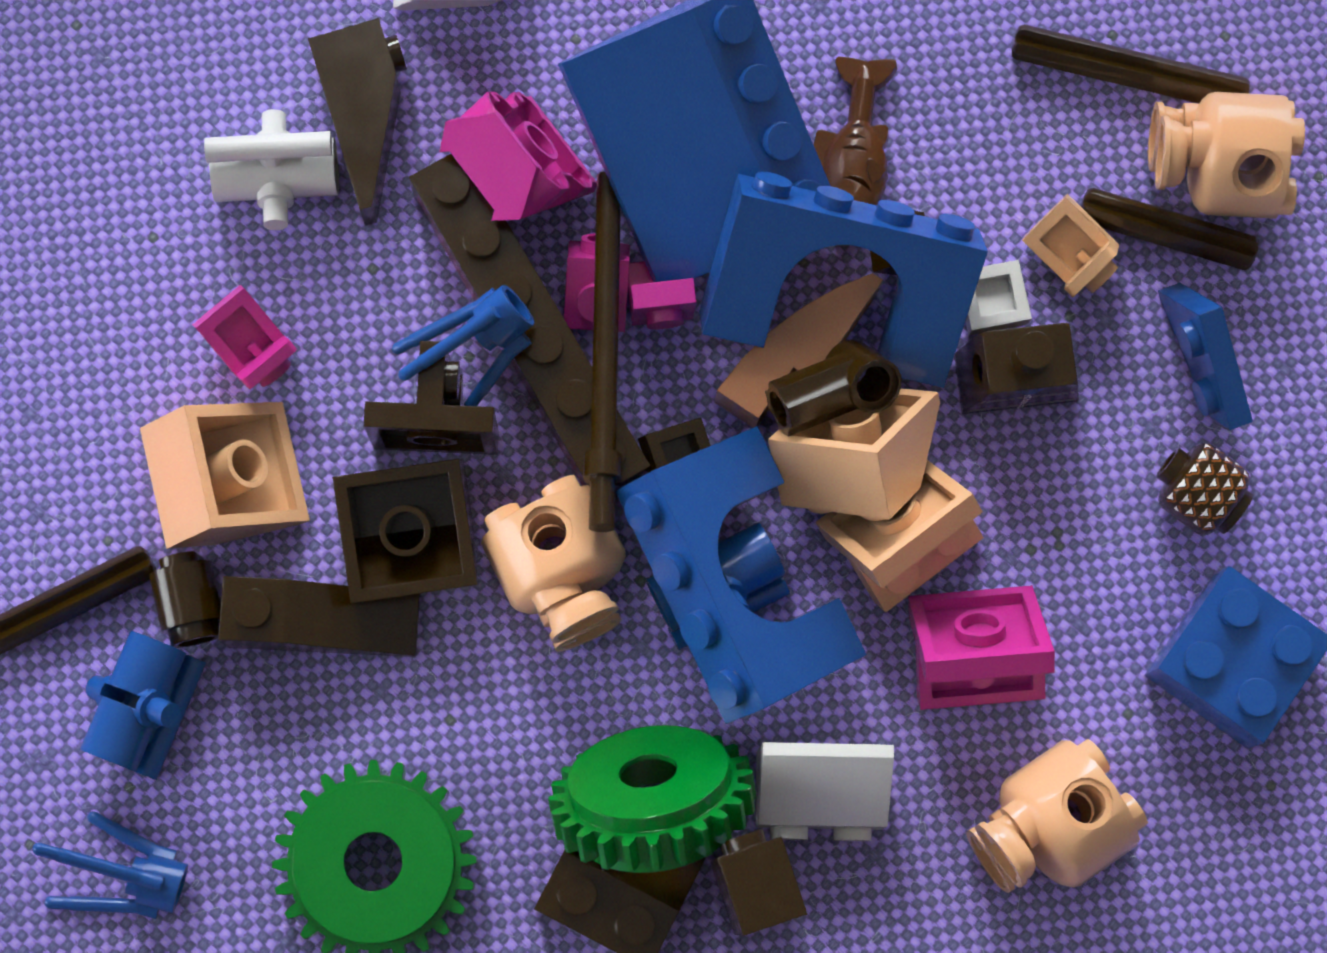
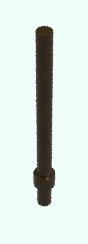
(602, 461)

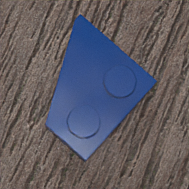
(1208, 354)

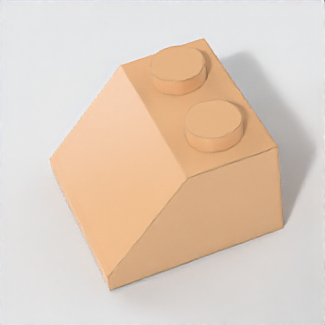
(860, 459)
(223, 473)

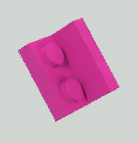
(980, 647)

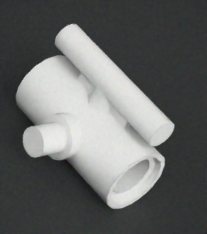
(273, 167)

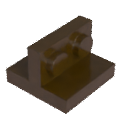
(437, 419)

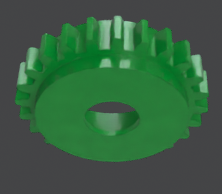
(658, 827)
(428, 871)

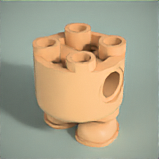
(1233, 152)
(558, 581)
(1040, 831)

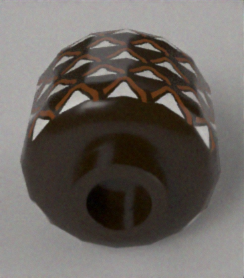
(1204, 489)

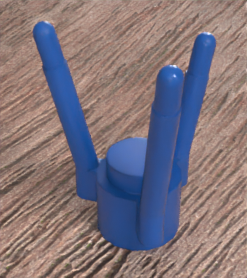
(494, 321)
(153, 881)

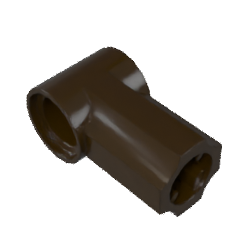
(833, 388)

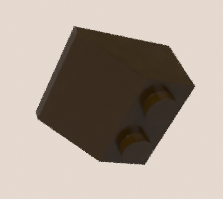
(406, 530)
(616, 907)

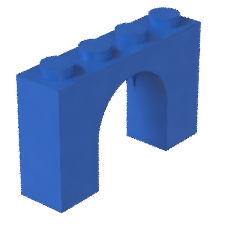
(780, 224)
(678, 525)

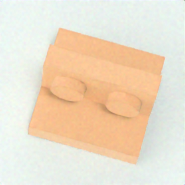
(914, 544)

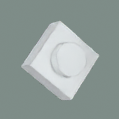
(999, 299)

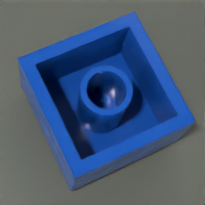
(1239, 657)

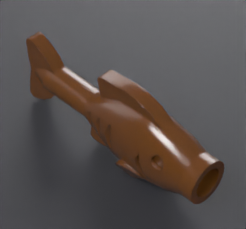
(856, 155)

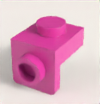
(580, 283)
(659, 303)
(246, 339)

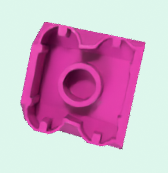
(515, 156)

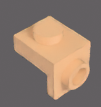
(1074, 246)

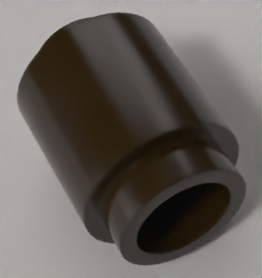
(186, 599)

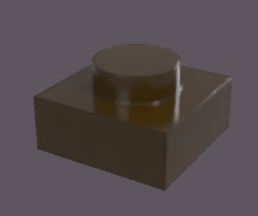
(674, 443)

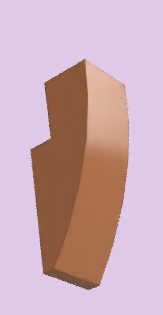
(795, 344)

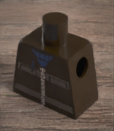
(1018, 367)

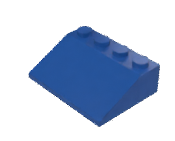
(680, 115)

